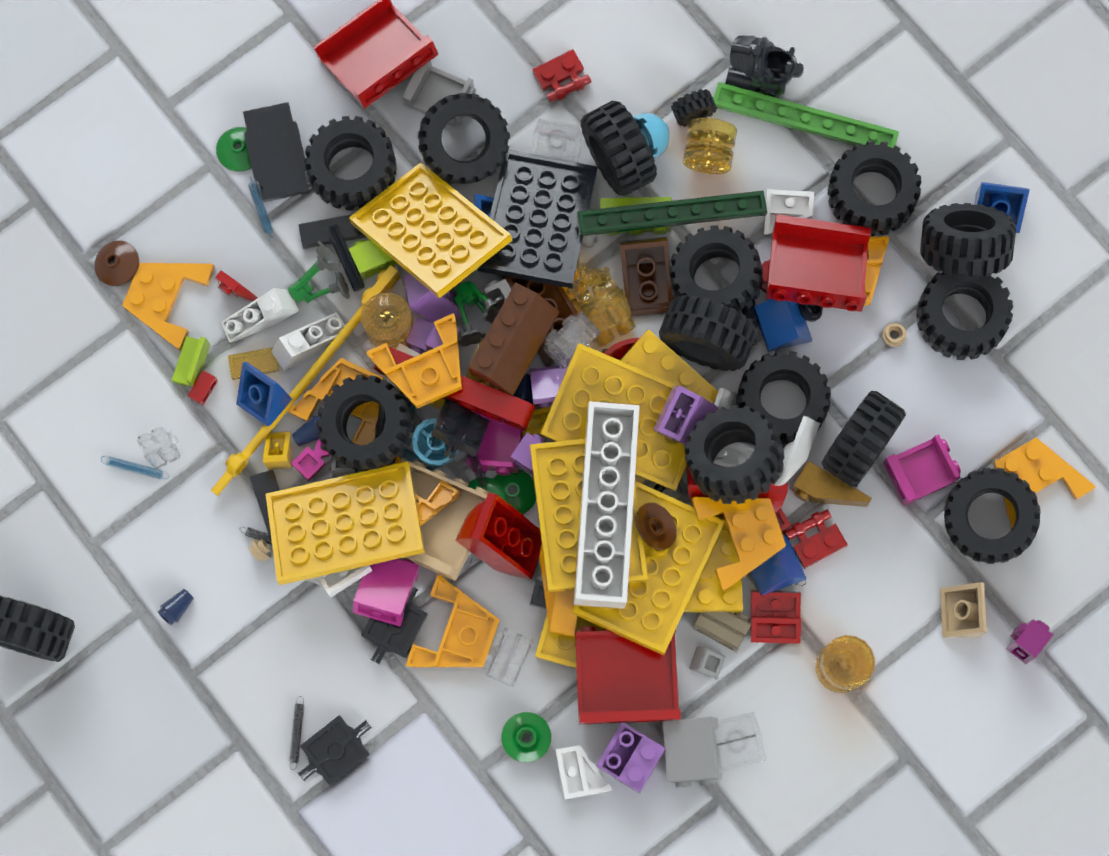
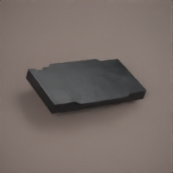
(275, 152)

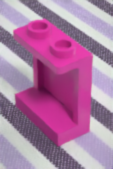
(497, 447)
(922, 470)
(386, 591)

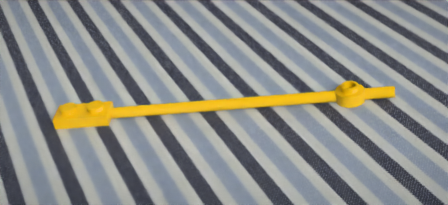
(238, 462)

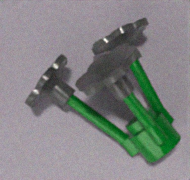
(327, 259)
(469, 294)

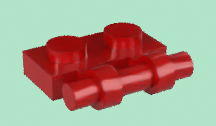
(559, 70)
(820, 545)

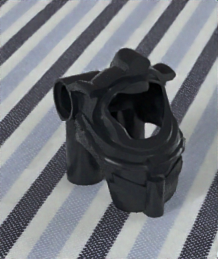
(761, 66)

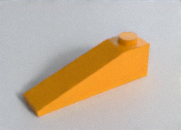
(559, 607)

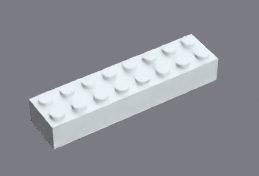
(606, 505)

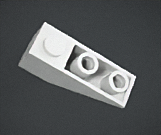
(260, 314)
(307, 341)

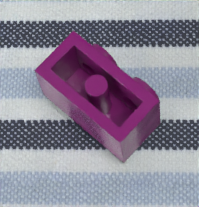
(1029, 640)

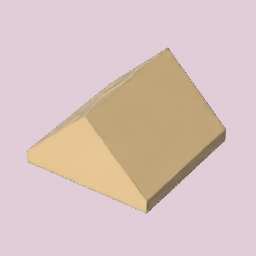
(963, 611)

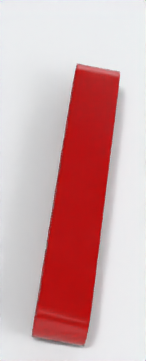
(483, 399)

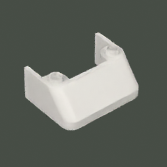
(794, 453)

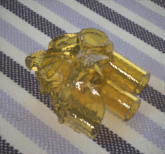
(607, 308)

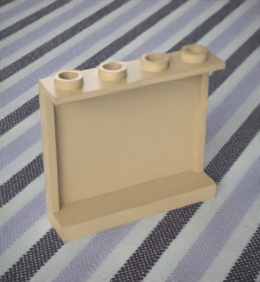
(439, 533)

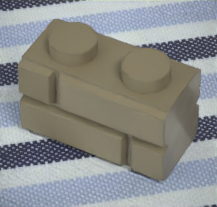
(723, 627)

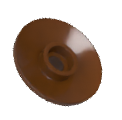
(122, 269)
(656, 526)

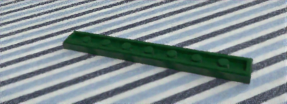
(671, 213)

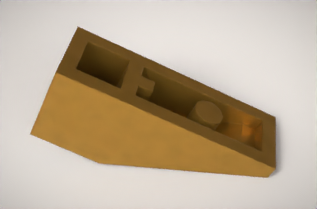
(822, 487)

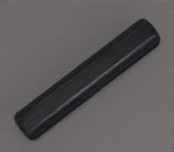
(345, 258)

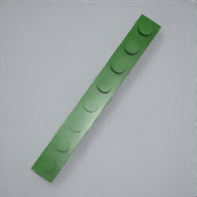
(801, 117)

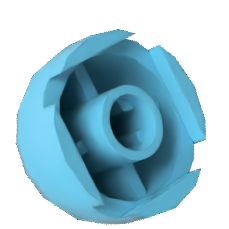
(655, 132)
(429, 448)

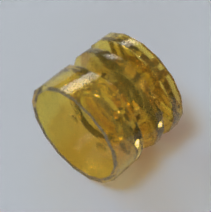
(709, 146)
(396, 328)
(858, 667)

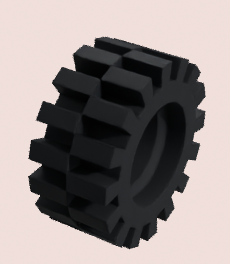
(693, 106)

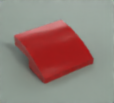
(775, 617)

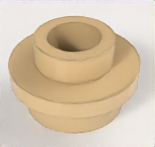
(897, 328)
(260, 550)

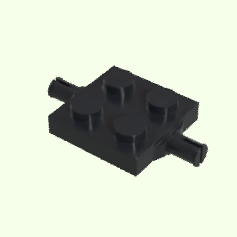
(459, 429)
(392, 637)
(334, 750)

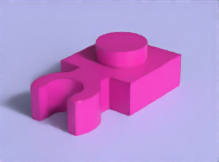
(310, 461)

